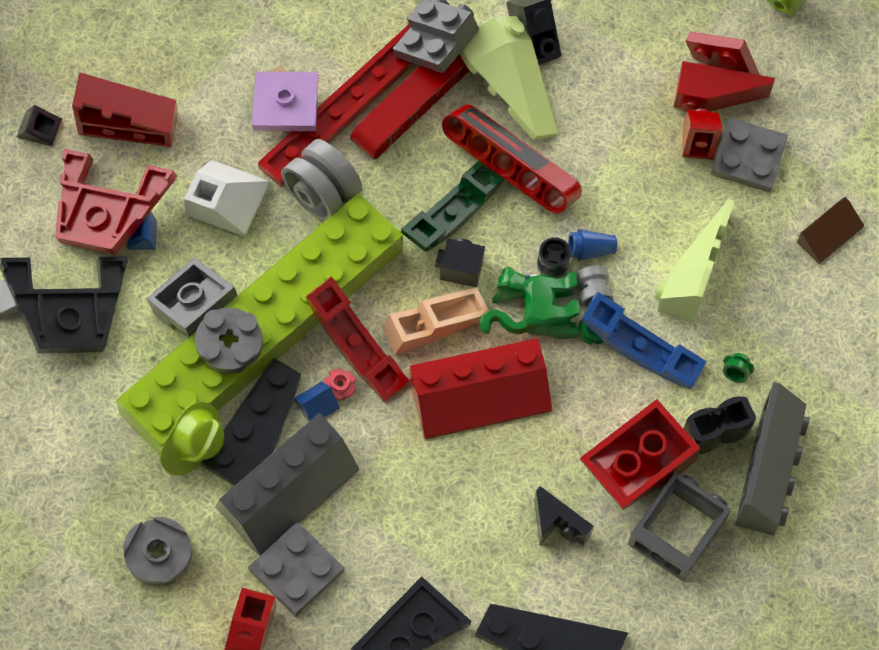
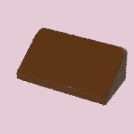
(830, 230)

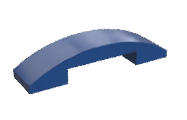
(640, 345)

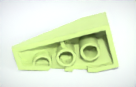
(509, 64)
(690, 275)

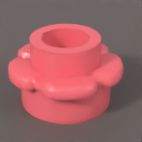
(346, 389)

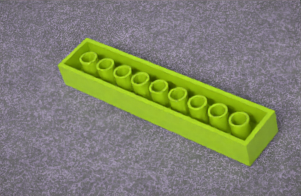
(346, 246)

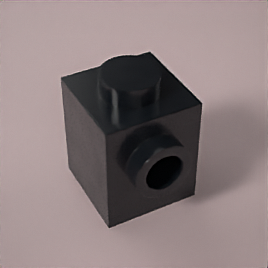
(460, 262)

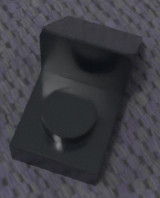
(552, 513)

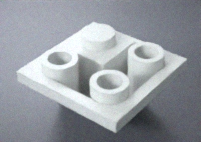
(225, 197)

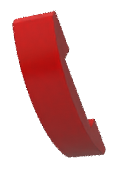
(354, 340)

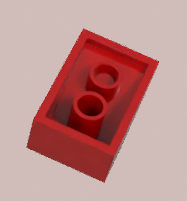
(641, 455)

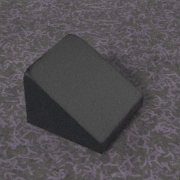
(39, 126)

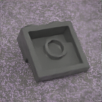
(436, 34)
(189, 296)

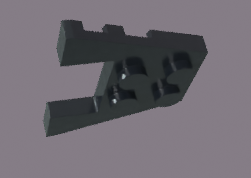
(66, 318)

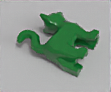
(540, 312)

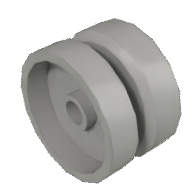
(321, 179)

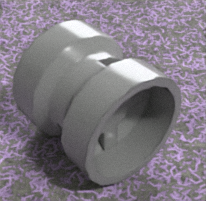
(593, 280)

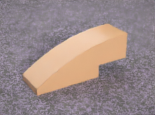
(434, 319)

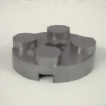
(241, 353)
(150, 534)

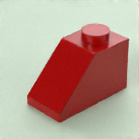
(701, 134)

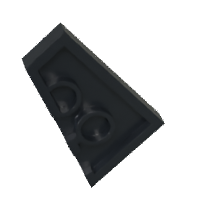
(415, 621)

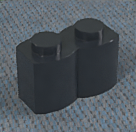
(723, 424)

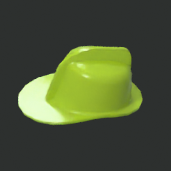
(192, 439)

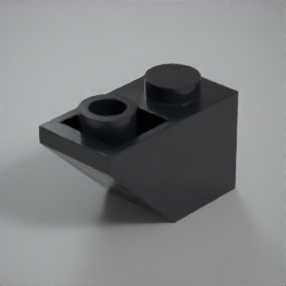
(540, 26)

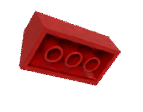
(480, 388)

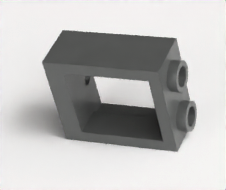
(662, 552)

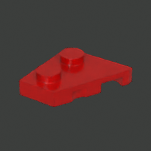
(721, 52)

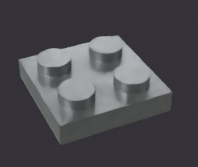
(749, 154)
(296, 569)

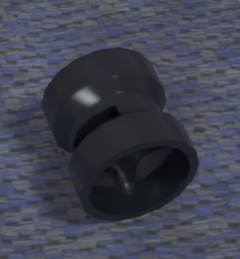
(555, 251)

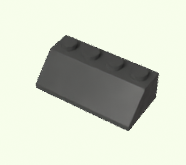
(772, 462)
(288, 484)

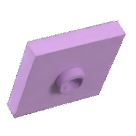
(285, 101)

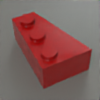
(123, 112)

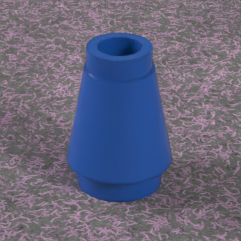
(591, 244)

